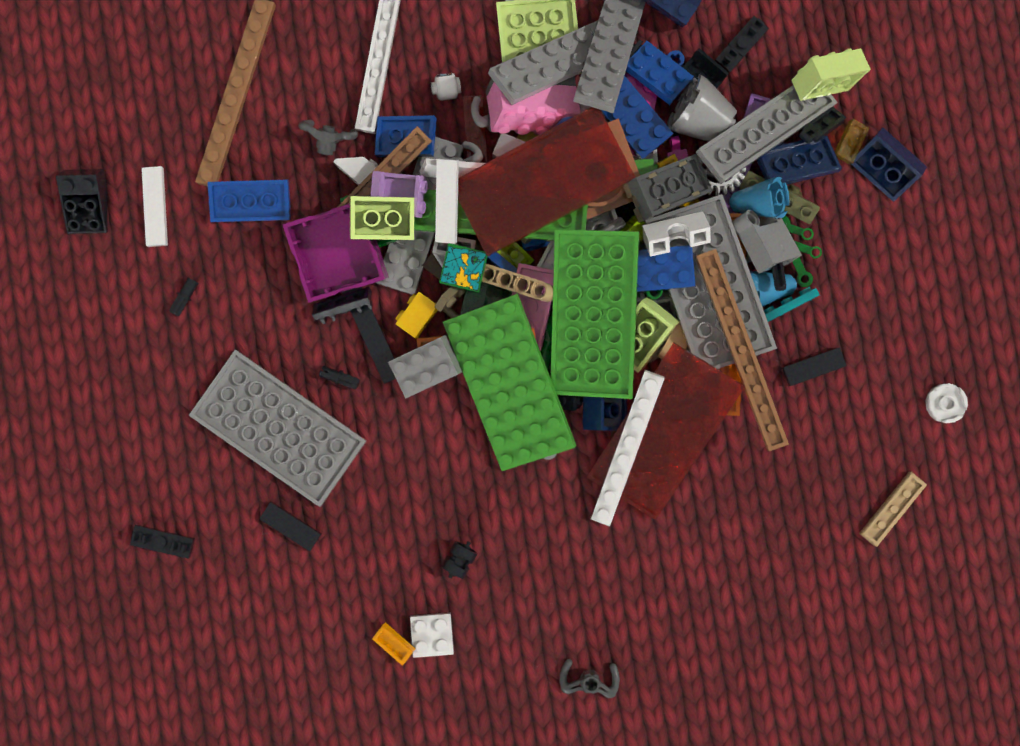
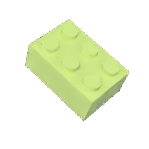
(830, 74)
(382, 217)
(652, 329)

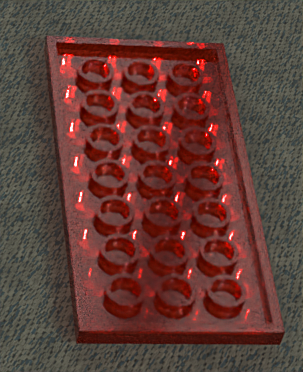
(543, 180)
(681, 424)

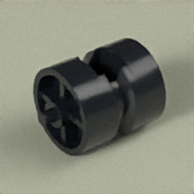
(460, 558)

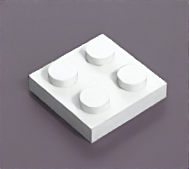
(432, 634)

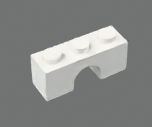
(691, 227)

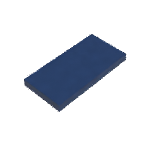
(799, 161)

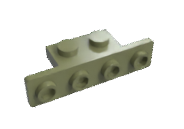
(798, 206)

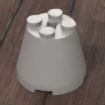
(702, 111)

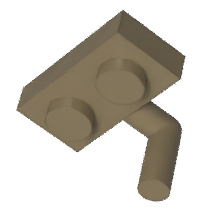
(448, 299)

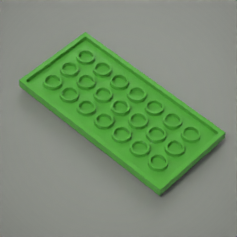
(594, 312)
(509, 383)

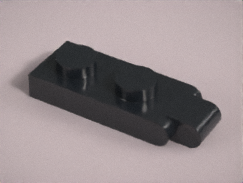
(822, 125)

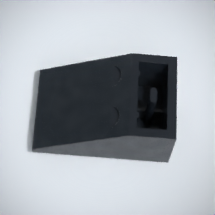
(84, 200)

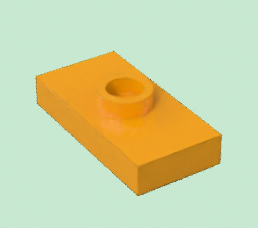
(393, 643)

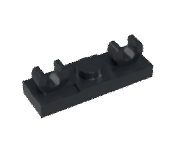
(742, 44)
(342, 304)
(162, 541)

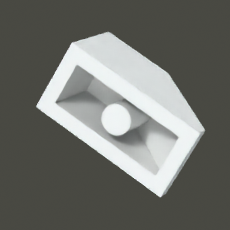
(356, 168)

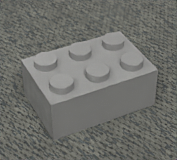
(425, 366)

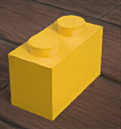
(416, 315)

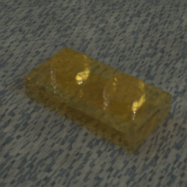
(851, 141)

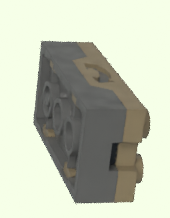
(667, 187)

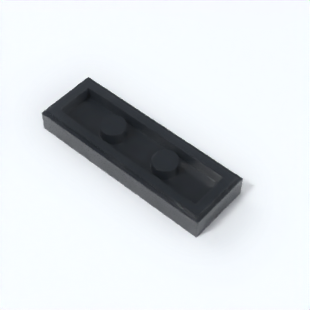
(814, 366)
(290, 526)

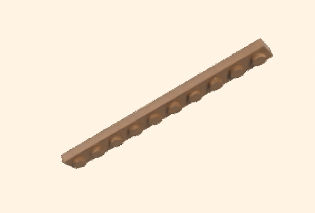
(235, 92)
(741, 350)

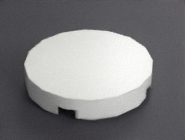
(946, 403)

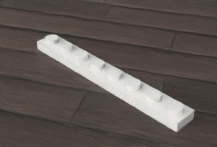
(377, 66)
(627, 447)

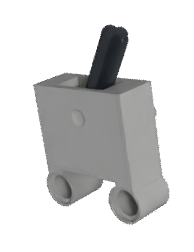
(767, 244)

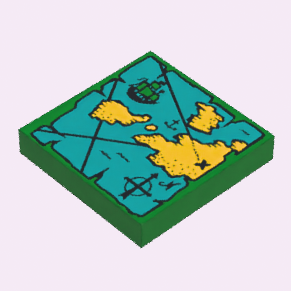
(463, 267)

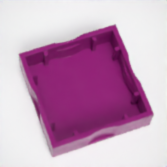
(329, 258)

